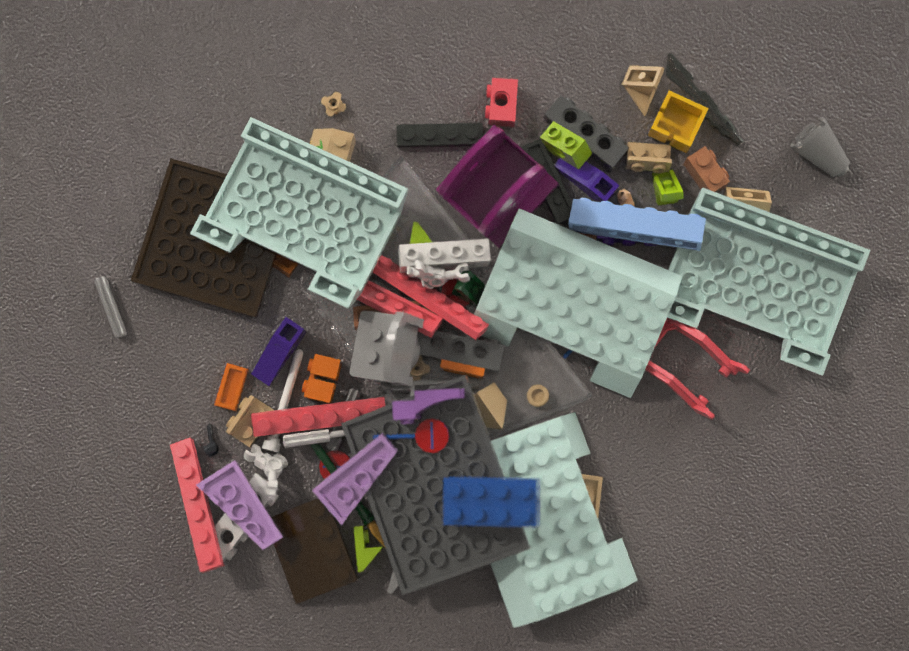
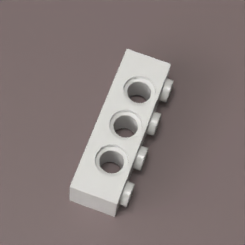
(445, 254)
(228, 550)

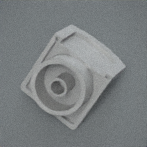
(386, 347)

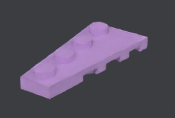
(352, 480)
(241, 504)

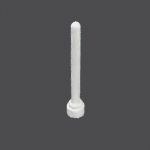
(272, 442)

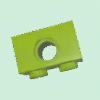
(566, 145)

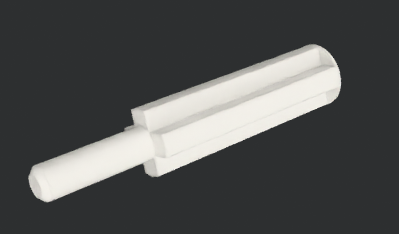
(310, 437)

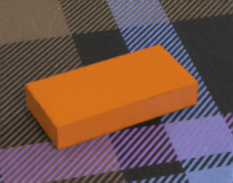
(462, 369)
(231, 387)

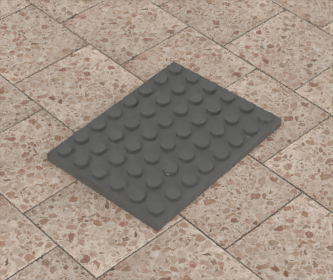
(410, 492)

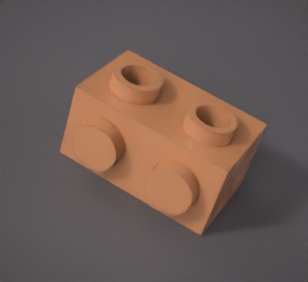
(706, 171)

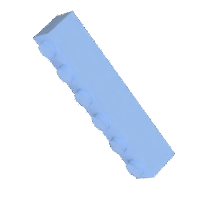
(637, 224)

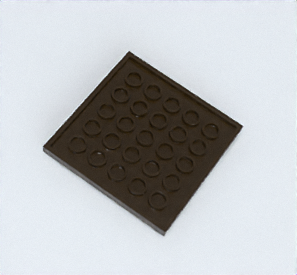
(189, 266)

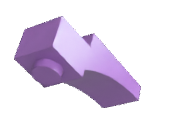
(409, 410)

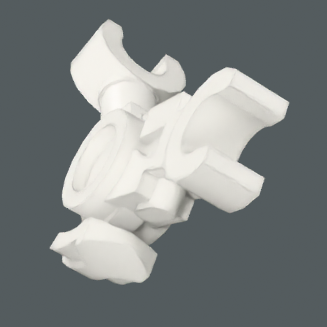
(436, 277)
(271, 465)

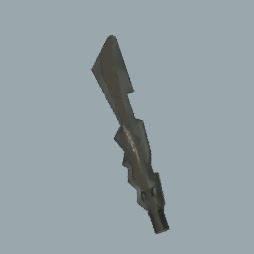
(679, 75)

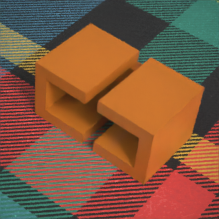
(326, 368)

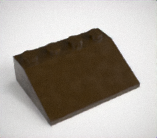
(312, 551)

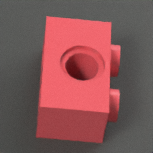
(506, 90)

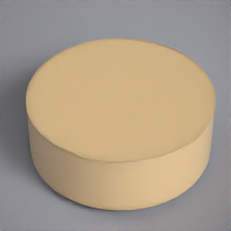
(537, 395)

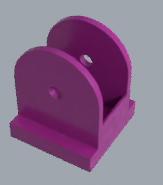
(494, 183)

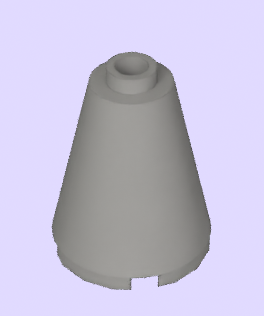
(822, 148)

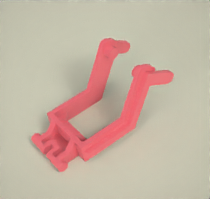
(727, 366)

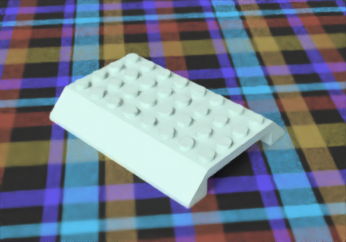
(305, 209)
(767, 277)
(578, 298)
(568, 549)

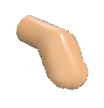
(625, 197)

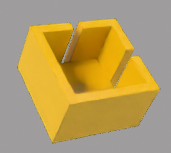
(678, 121)

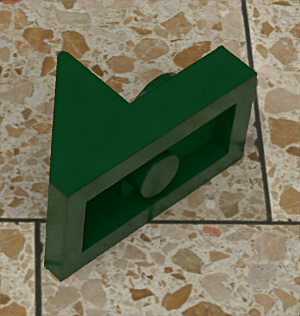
(471, 290)

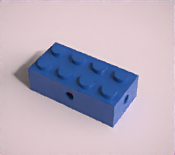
(491, 501)

